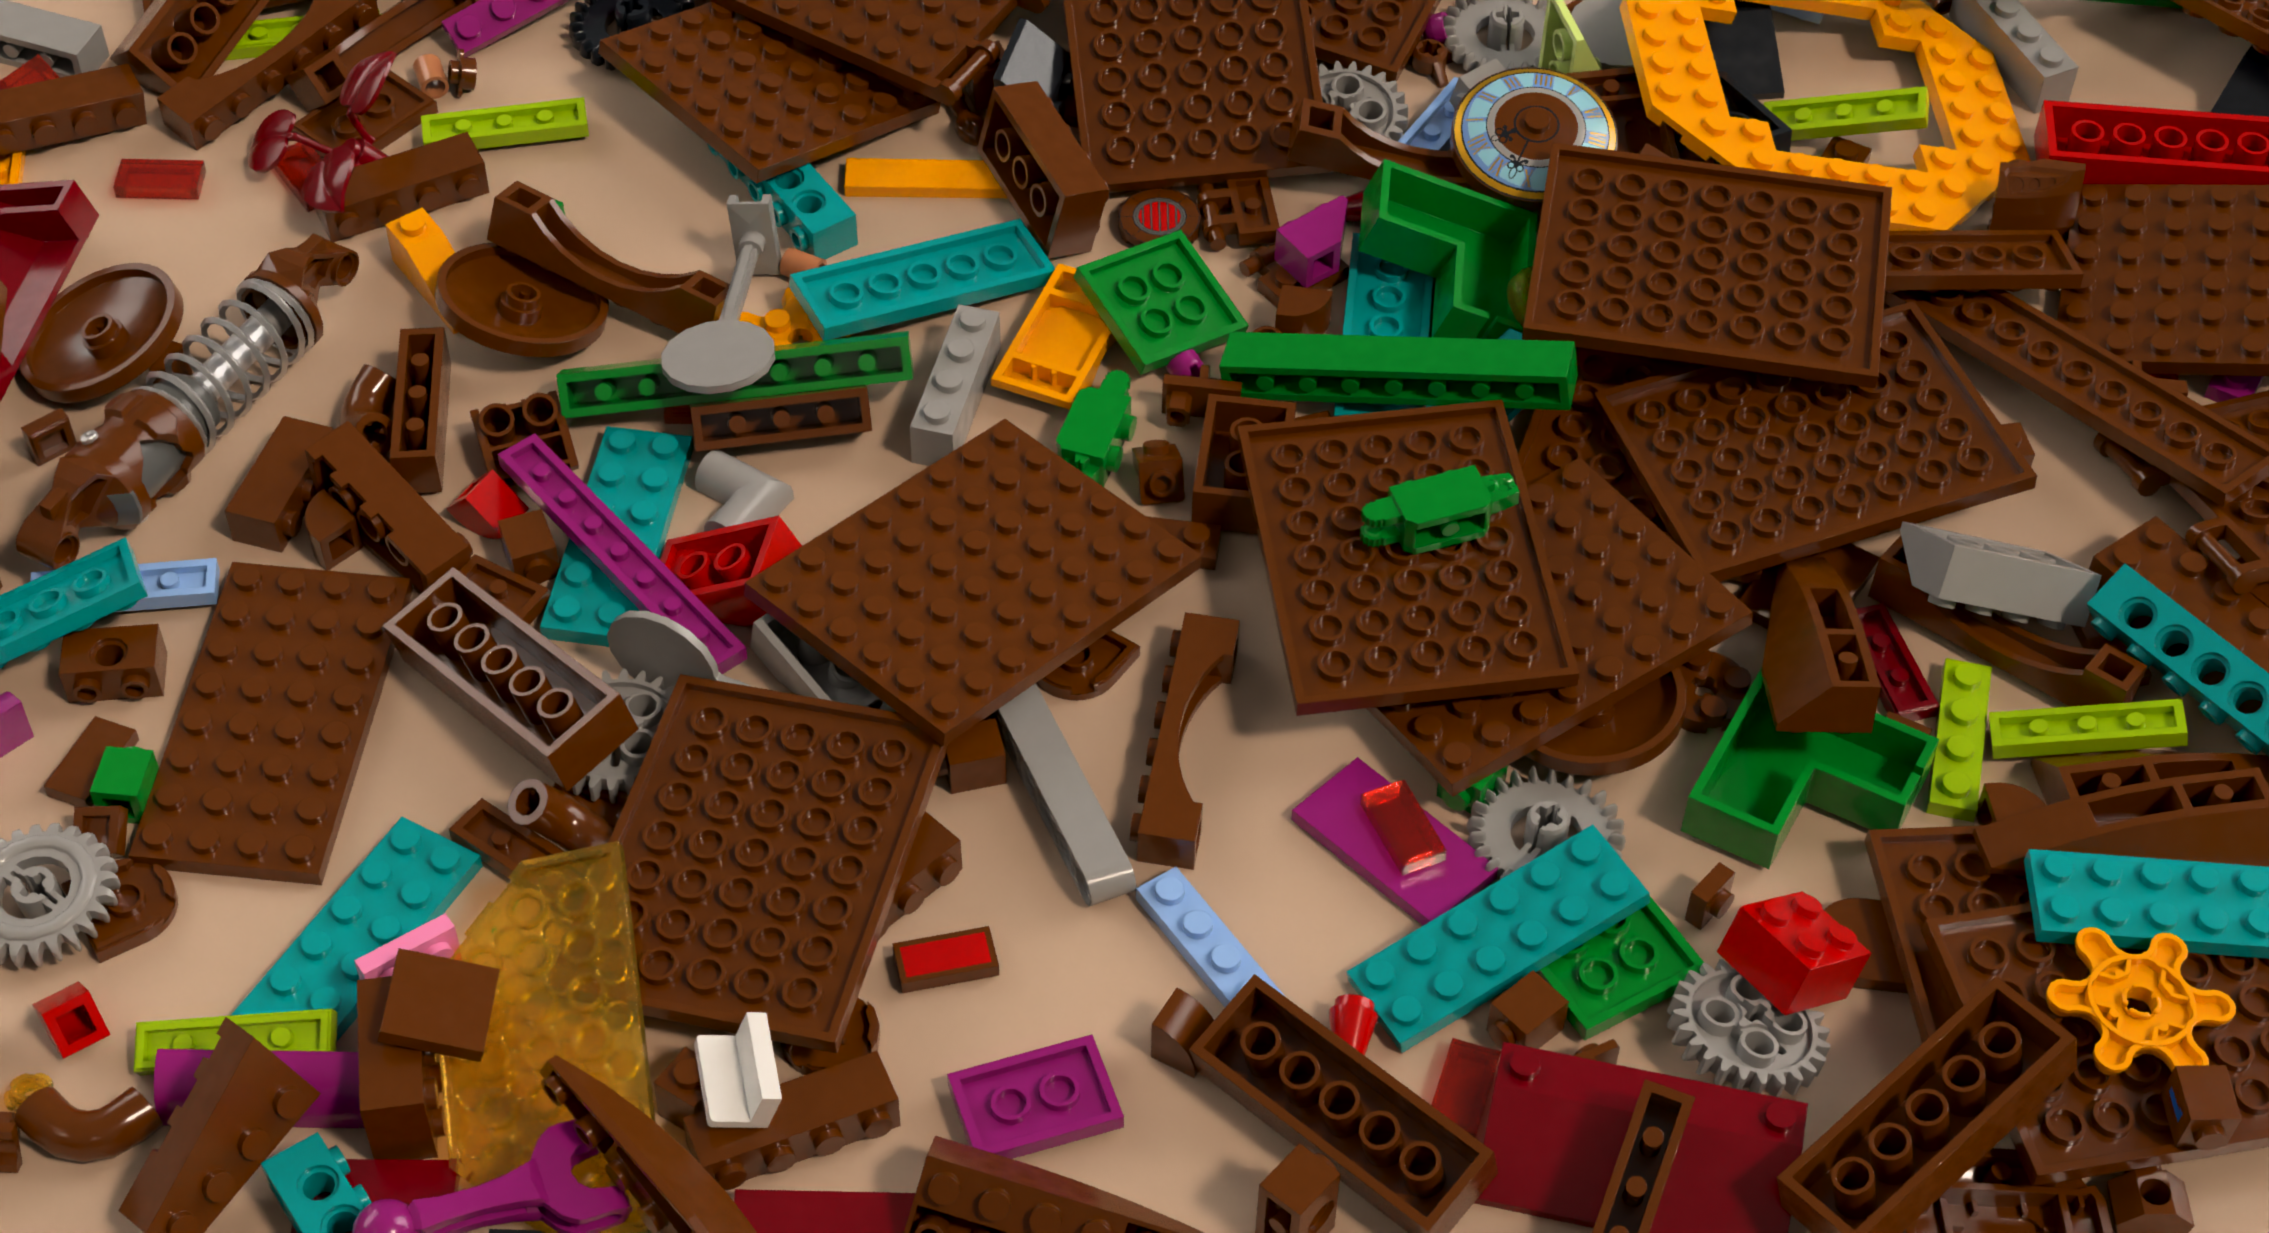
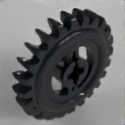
(593, 17)

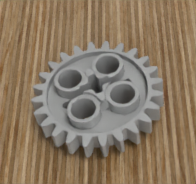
(1366, 98)
(646, 705)
(1744, 1034)

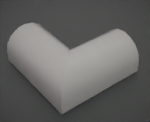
(742, 490)

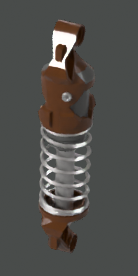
(168, 427)

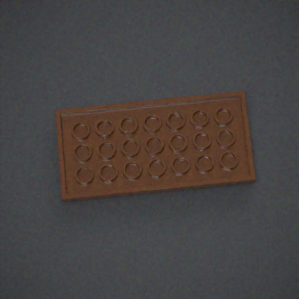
(272, 725)

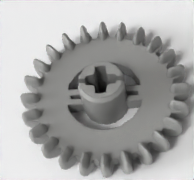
(1505, 20)
(1549, 813)
(48, 913)

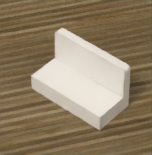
(739, 1075)

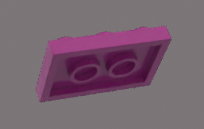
(1036, 1099)

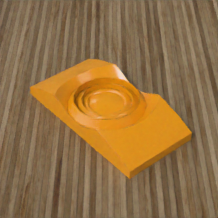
(1056, 345)

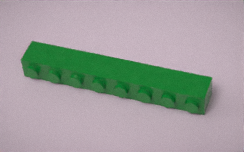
(1401, 369)
(795, 370)

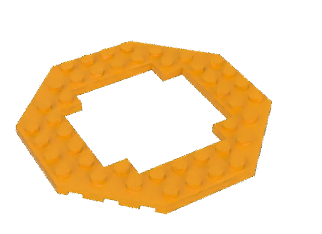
(1961, 76)

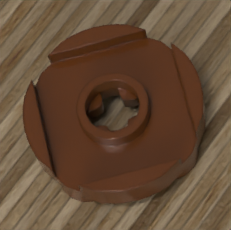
(1724, 679)

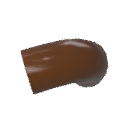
(368, 406)
(557, 816)
(87, 1133)

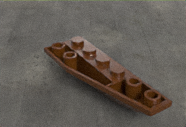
(1817, 654)
(2086, 773)
(2173, 818)
(642, 1157)
(989, 1193)

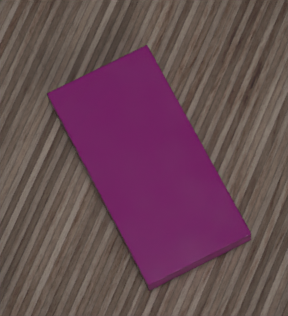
(1342, 826)

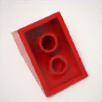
(723, 559)

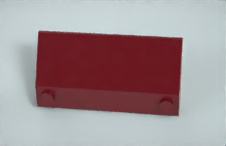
(39, 242)
(1564, 1121)

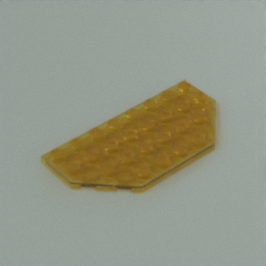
(560, 991)

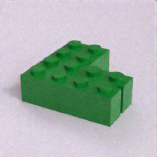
(1454, 236)
(1766, 776)

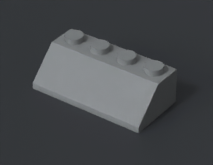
(1997, 577)

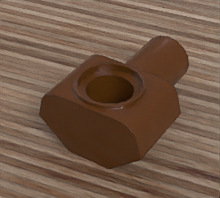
(2149, 1202)

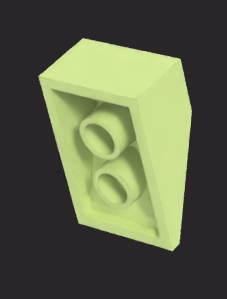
(1563, 43)

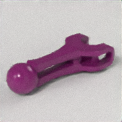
(532, 1192)

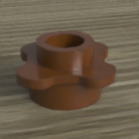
(462, 73)

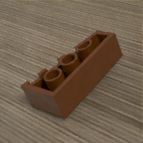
(388, 510)
(219, 1136)

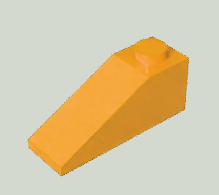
(419, 251)

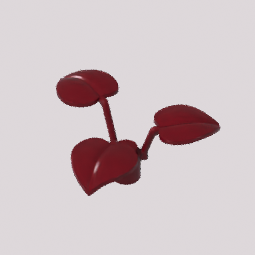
(328, 179)

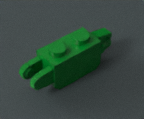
(1098, 427)
(1437, 510)

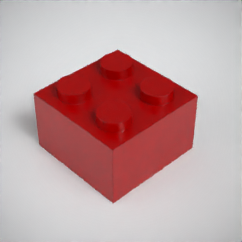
(1794, 952)

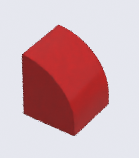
(485, 503)
(71, 1019)

